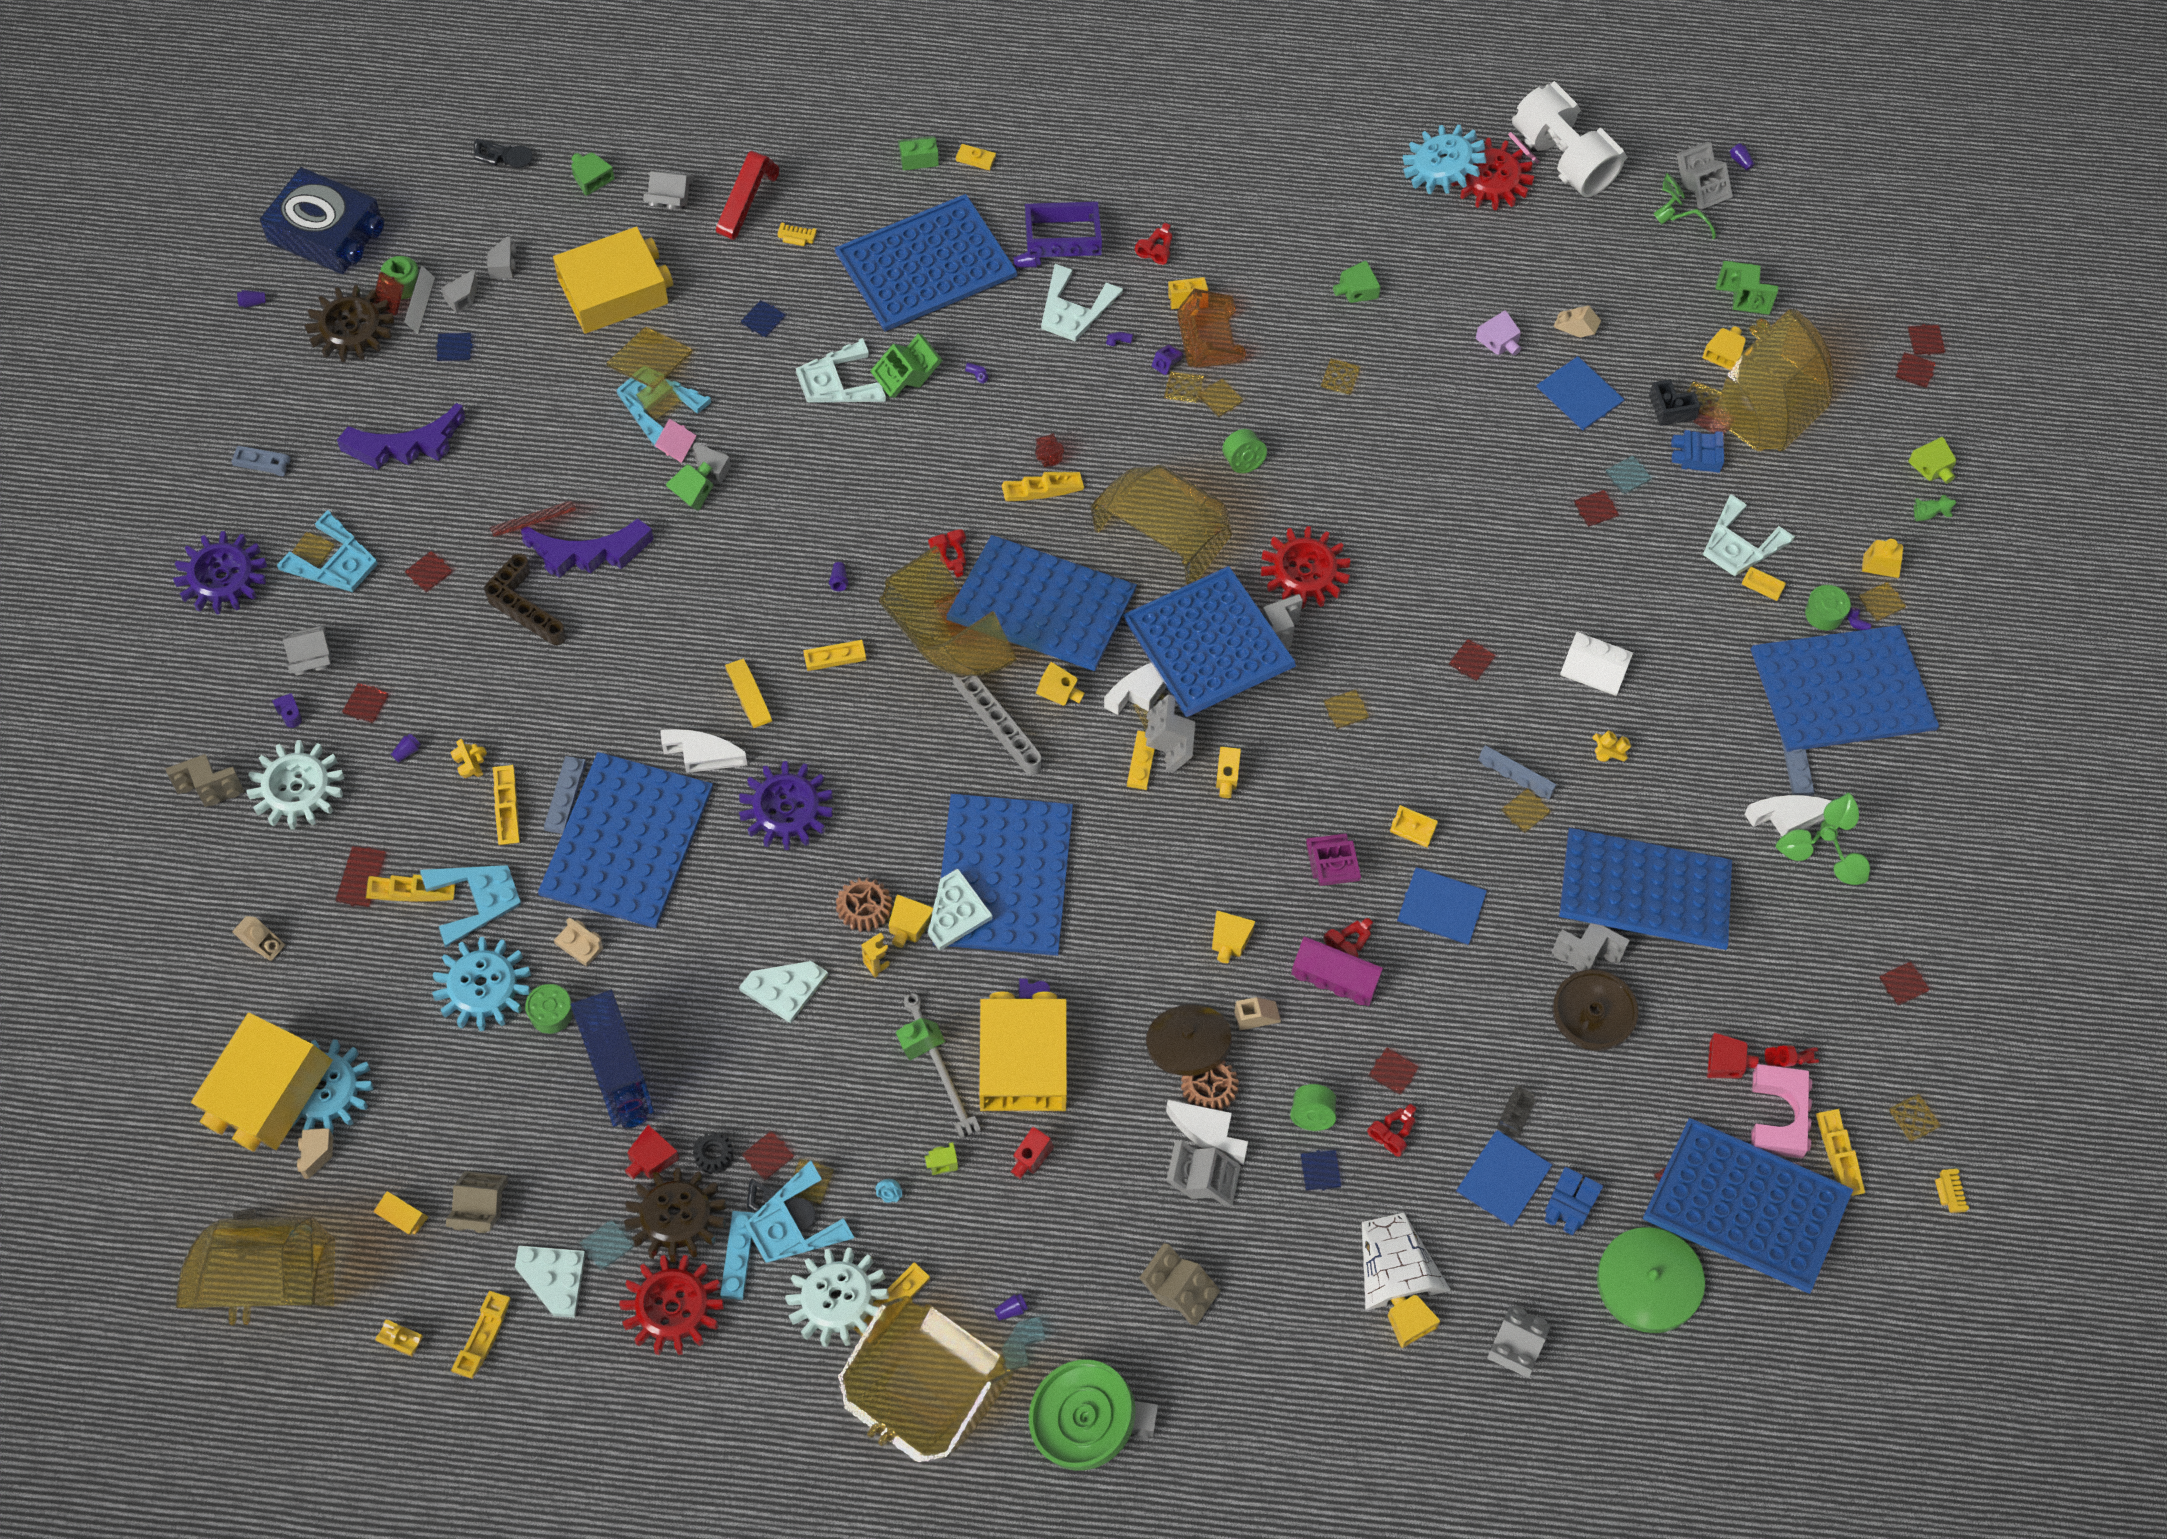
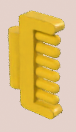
(797, 238)
(1946, 1191)

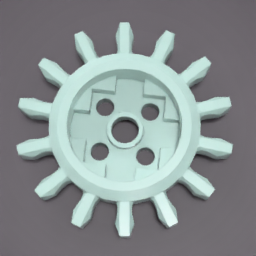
(283, 774)
(842, 1313)

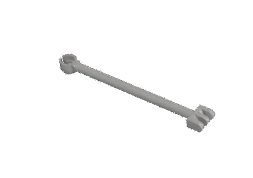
(965, 1122)

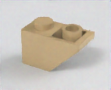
(1578, 321)
(258, 937)
(1256, 1013)
(315, 1149)

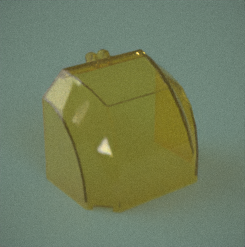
(1777, 383)
(1169, 513)
(919, 602)
(258, 1265)
(921, 1380)

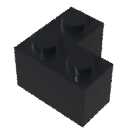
(1673, 407)

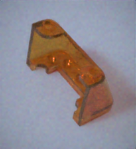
(1207, 330)

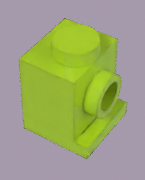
(942, 1159)

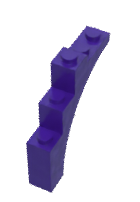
(405, 447)
(589, 554)

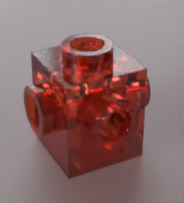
(1049, 450)

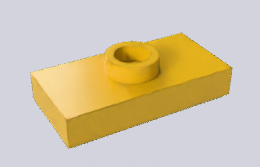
(975, 157)
(1763, 583)

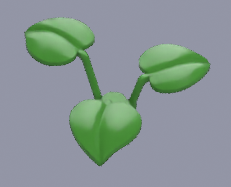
(1666, 212)
(1838, 813)

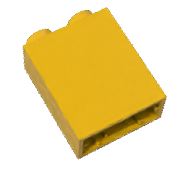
(612, 279)
(1023, 1053)
(260, 1083)

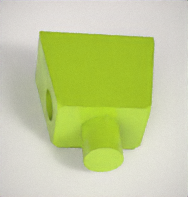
(1934, 460)

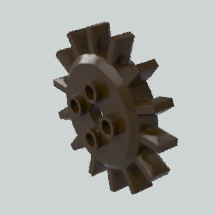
(356, 311)
(676, 1230)

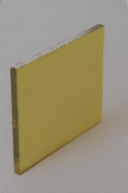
(649, 356)

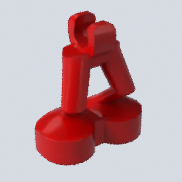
(1159, 253)
(952, 539)
(1337, 940)
(1787, 1056)
(1391, 1141)

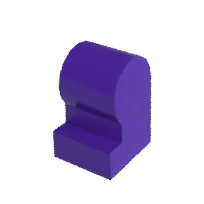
(288, 709)
(1027, 990)

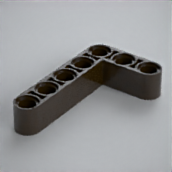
(519, 605)

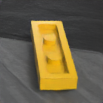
(834, 655)
(1140, 763)

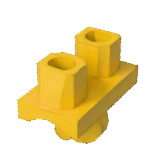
(1610, 748)
(471, 755)
(399, 1338)

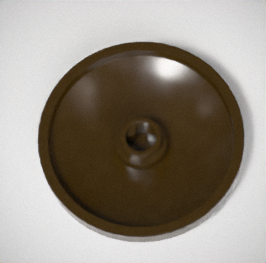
(1595, 1010)
(1189, 1040)

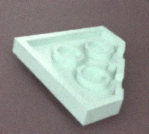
(955, 911)
(785, 987)
(553, 1276)

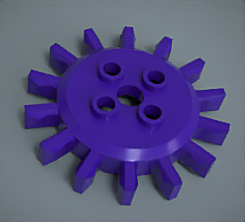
(230, 558)
(798, 791)

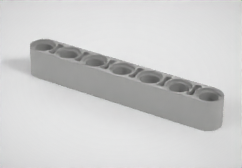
(1001, 726)

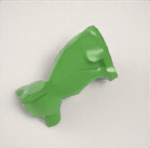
(1928, 509)

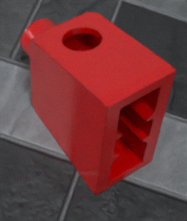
(1728, 1057)
(1035, 1145)
(650, 1154)

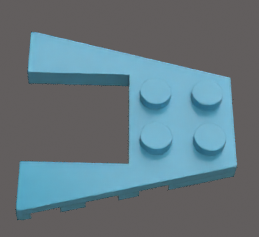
(628, 391)
(344, 569)
(491, 890)
(776, 1231)

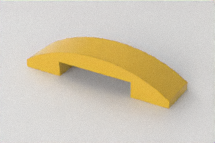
(482, 1336)

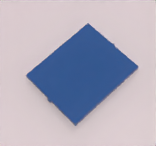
(1580, 393)
(1442, 905)
(1504, 1178)

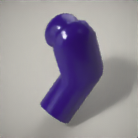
(1119, 336)
(979, 372)
(1855, 621)

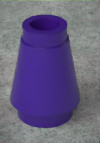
(1741, 155)
(1024, 261)
(250, 298)
(838, 578)
(405, 748)
(1011, 1307)

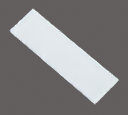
(419, 299)

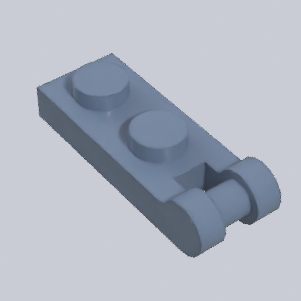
(260, 460)

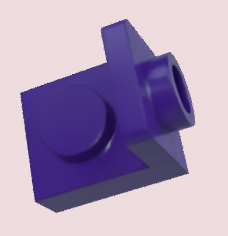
(1165, 358)

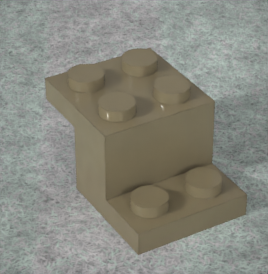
(209, 785)
(476, 1201)
(1179, 1284)

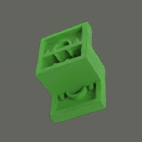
(1744, 282)
(906, 365)

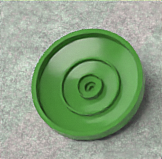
(1650, 1280)
(1082, 1415)

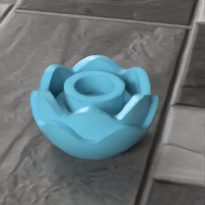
(889, 1190)

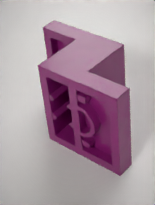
(1333, 859)

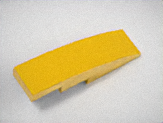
(1049, 485)
(748, 693)
(506, 805)
(405, 889)
(1839, 1151)

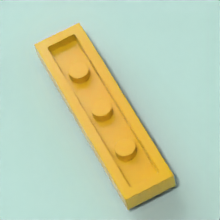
(906, 1285)

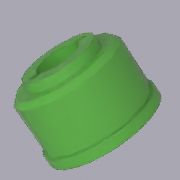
(404, 271)
(1244, 451)
(1827, 607)
(549, 1008)
(1314, 1107)

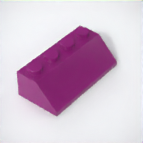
(1336, 971)

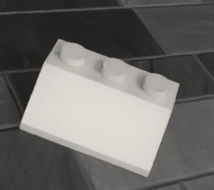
(1596, 663)

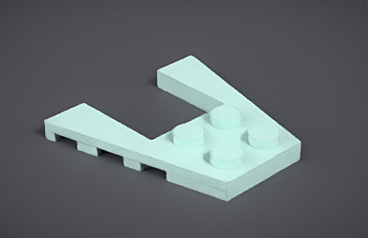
(1069, 318)
(822, 383)
(1734, 552)

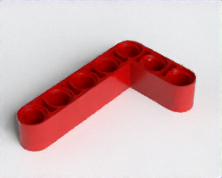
(744, 190)

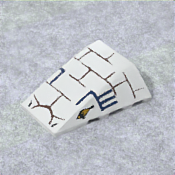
(1396, 1262)

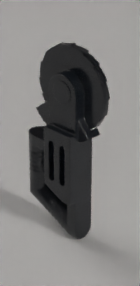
(514, 156)
(799, 1208)

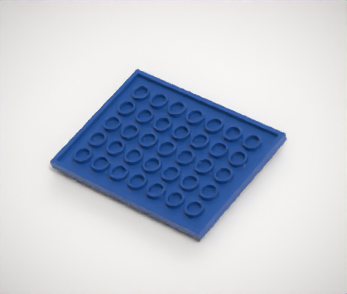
(925, 262)
(1044, 601)
(1208, 641)
(1844, 688)
(626, 840)
(1015, 864)
(1646, 888)
(1748, 1205)

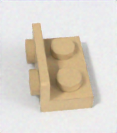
(579, 942)

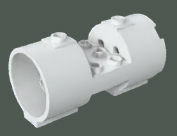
(1588, 160)

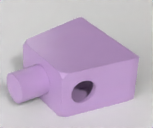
(1500, 334)

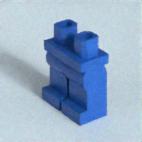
(1699, 451)
(1569, 1208)

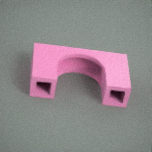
(1795, 1088)

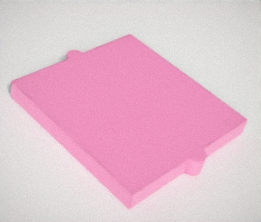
(1523, 147)
(675, 440)

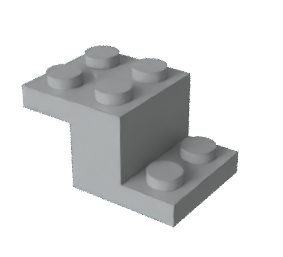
(1704, 175)
(668, 189)
(1283, 616)
(307, 650)
(1170, 733)
(1585, 951)
(1203, 1173)
(1519, 1341)

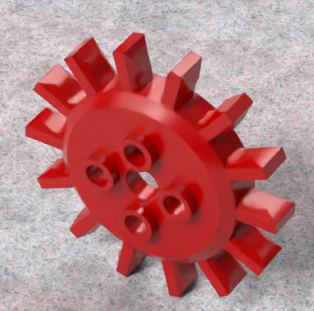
(1496, 185)
(1299, 552)
(666, 1286)

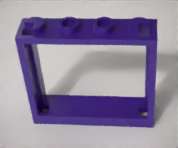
(1063, 213)

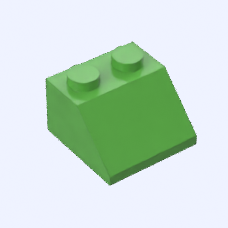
(918, 152)

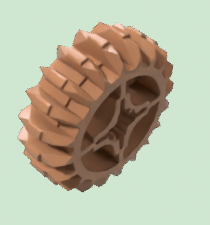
(863, 904)
(1226, 1081)

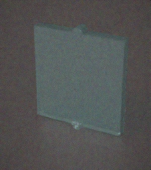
(1628, 475)
(606, 1245)

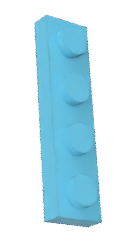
(737, 1257)

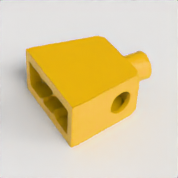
(1725, 347)
(1883, 558)
(1059, 685)
(1227, 771)
(908, 920)
(1231, 935)
(1411, 1319)

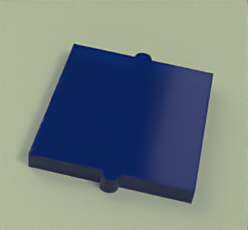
(762, 318)
(454, 346)
(1320, 1170)

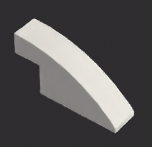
(1138, 687)
(702, 750)
(1788, 812)
(1207, 1128)

